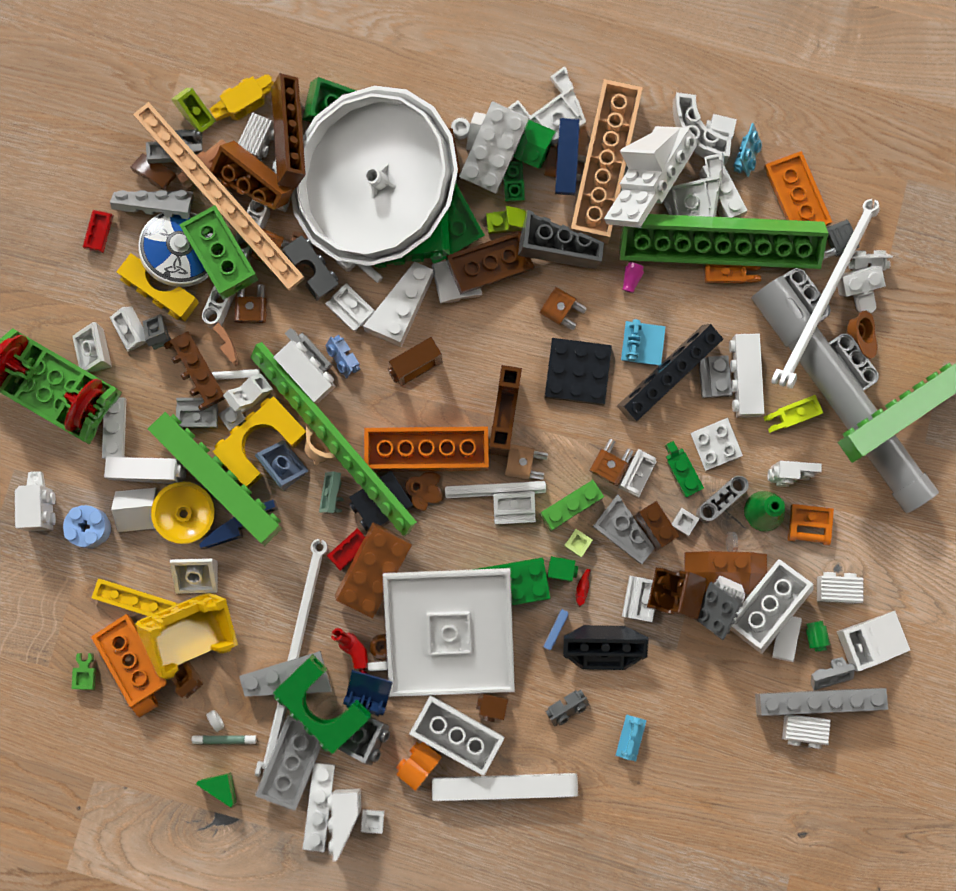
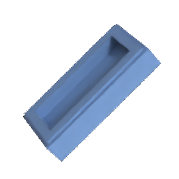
(558, 624)

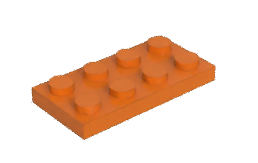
(797, 189)

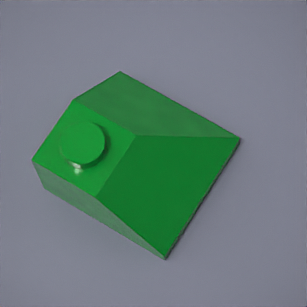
(534, 144)

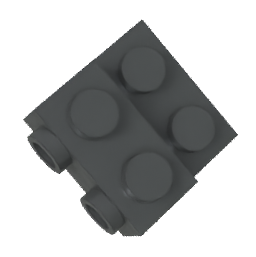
(366, 741)

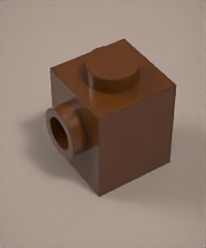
(492, 707)

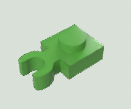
(84, 675)

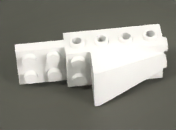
(652, 170)

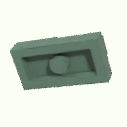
(331, 485)

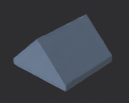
(282, 464)

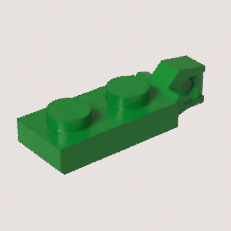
(682, 470)

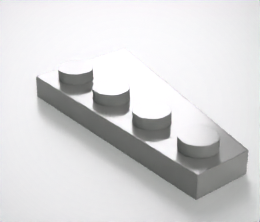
(150, 202)
(268, 679)

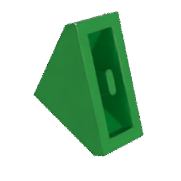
(220, 787)

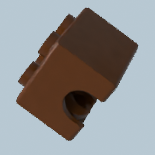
(676, 593)

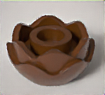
(375, 647)

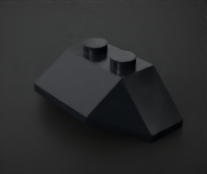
(605, 647)

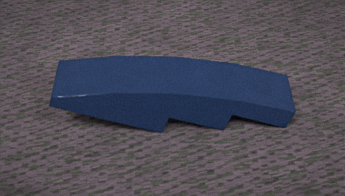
(567, 156)
(231, 529)

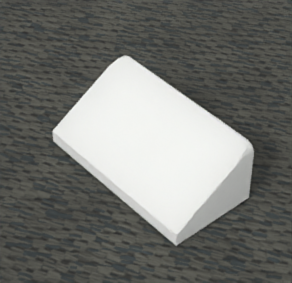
(129, 328)

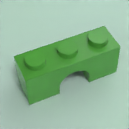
(571, 505)

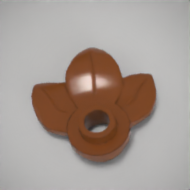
(427, 491)

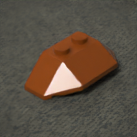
(740, 567)

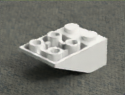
(873, 641)
(345, 811)

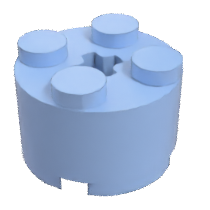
(75, 529)

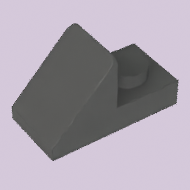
(156, 331)

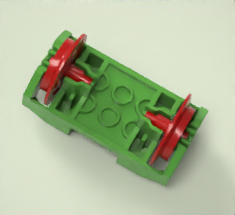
(53, 386)

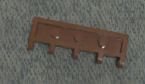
(196, 369)

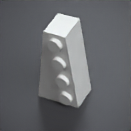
(398, 310)

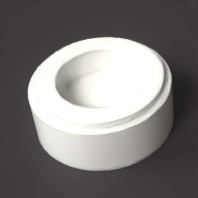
(460, 128)
(378, 666)
(215, 720)

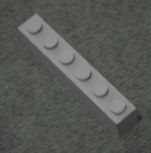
(821, 701)

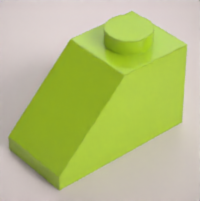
(193, 109)

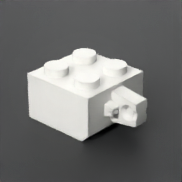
(34, 505)

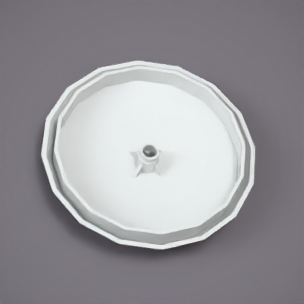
(375, 175)

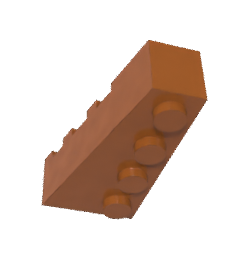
(249, 176)

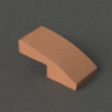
(228, 347)

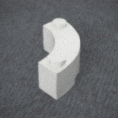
(707, 140)

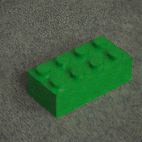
(527, 581)

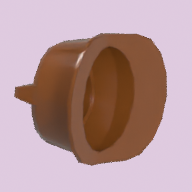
(863, 332)

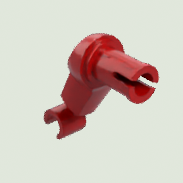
(351, 645)

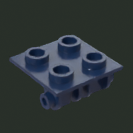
(369, 691)

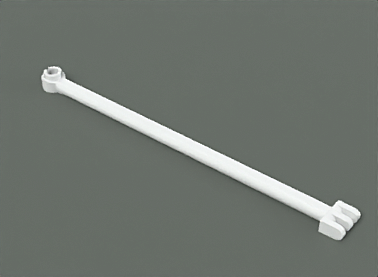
(787, 373)
(296, 644)

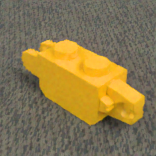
(243, 98)

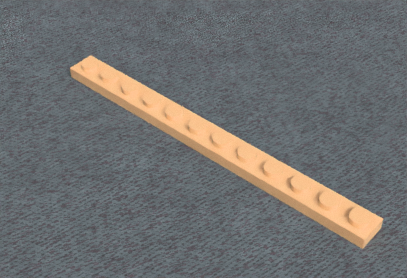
(219, 196)

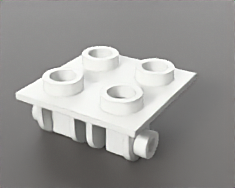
(716, 444)

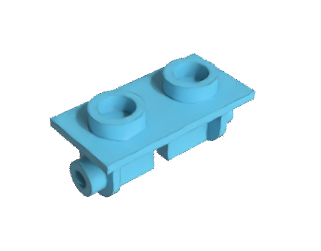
(630, 737)

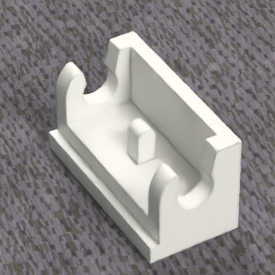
(638, 473)

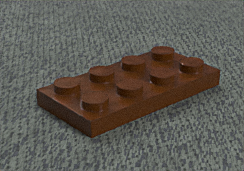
(488, 263)

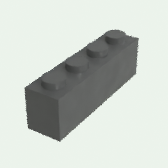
(558, 243)

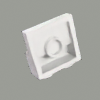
(788, 472)

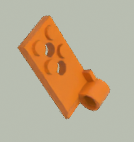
(135, 681)

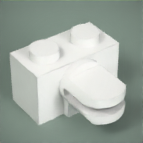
(861, 285)

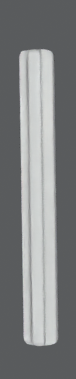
(488, 489)

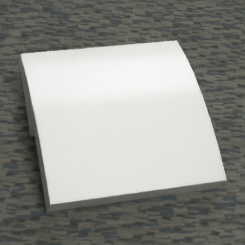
(446, 285)

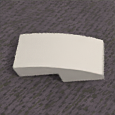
(787, 640)

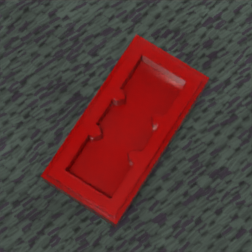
(98, 231)
(346, 550)

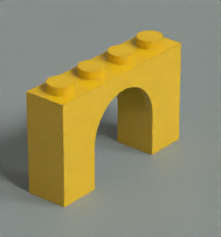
(232, 450)

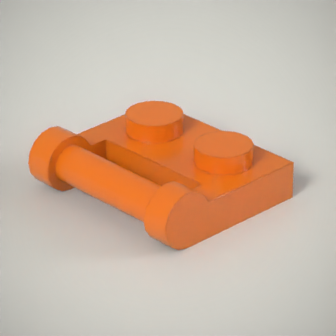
(811, 517)

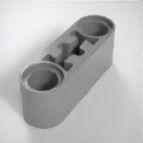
(728, 487)

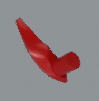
(582, 588)

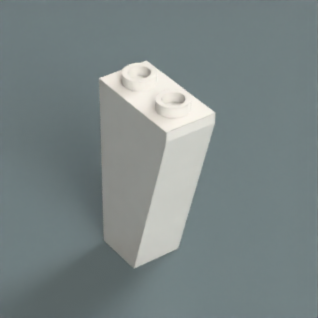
(144, 470)

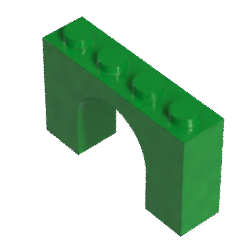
(433, 247)
(330, 732)

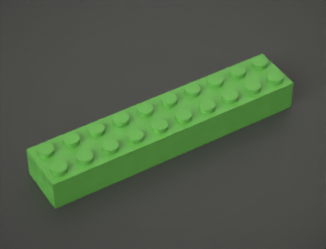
(725, 241)

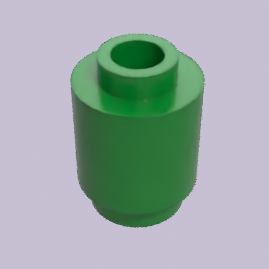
(817, 636)

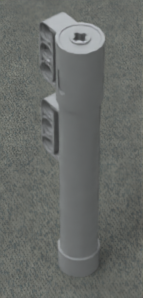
(840, 379)

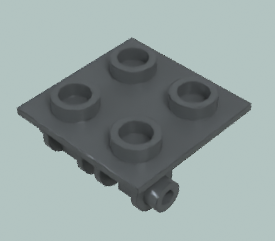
(719, 610)

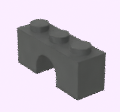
(302, 252)

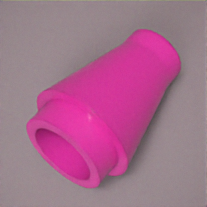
(632, 276)

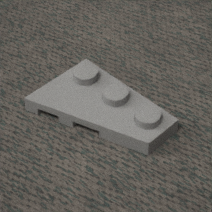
(622, 529)

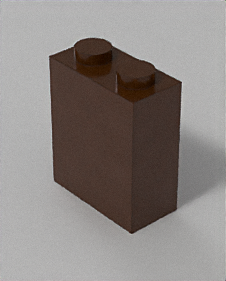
(656, 525)

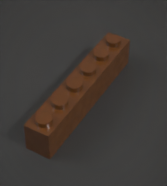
(288, 131)

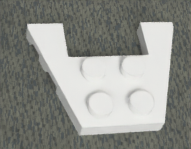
(563, 106)
(698, 196)

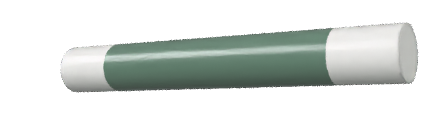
(235, 739)

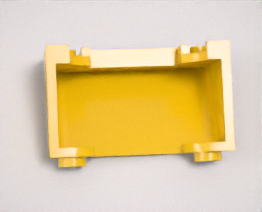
(187, 632)

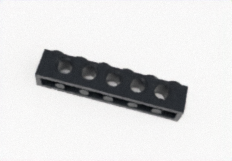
(670, 372)

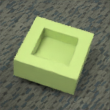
(578, 543)

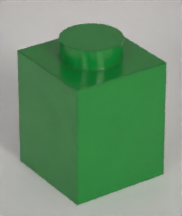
(562, 569)

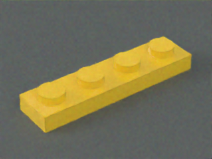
(129, 598)

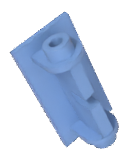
(336, 348)

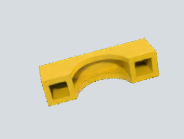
(177, 301)

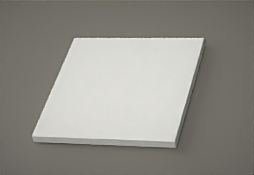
(449, 632)

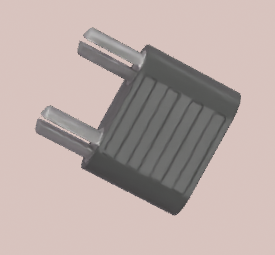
(838, 238)

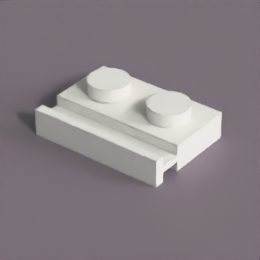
(350, 307)
(514, 507)
(637, 599)

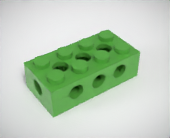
(222, 239)

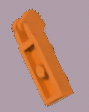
(730, 273)

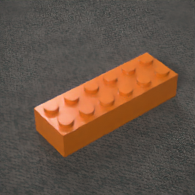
(426, 449)

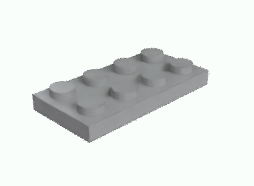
(289, 765)

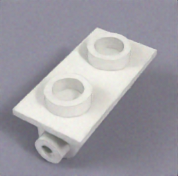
(861, 259)

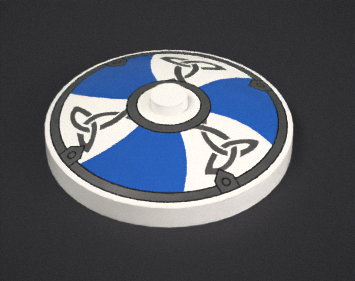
(168, 252)

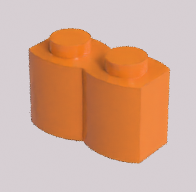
(418, 765)

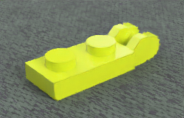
(795, 413)

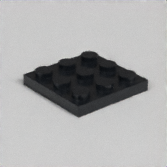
(578, 371)

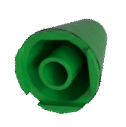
(764, 511)

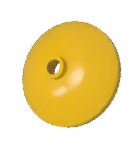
(178, 498)

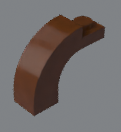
(186, 680)

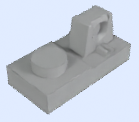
(838, 673)

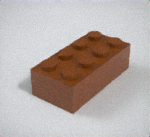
(363, 582)

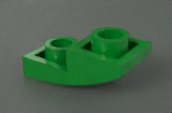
(514, 182)

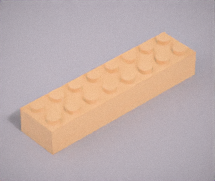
(604, 161)

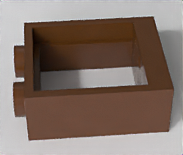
(415, 362)

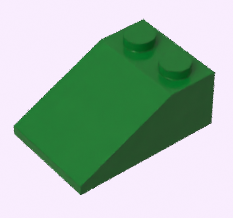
(321, 95)

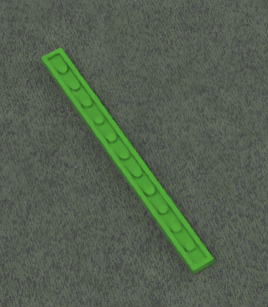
(333, 440)

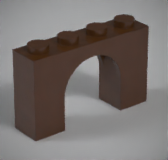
(505, 411)

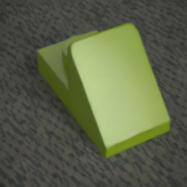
(505, 221)

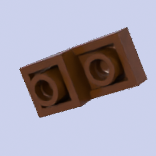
(155, 172)

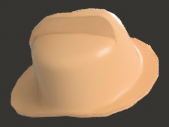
(315, 448)

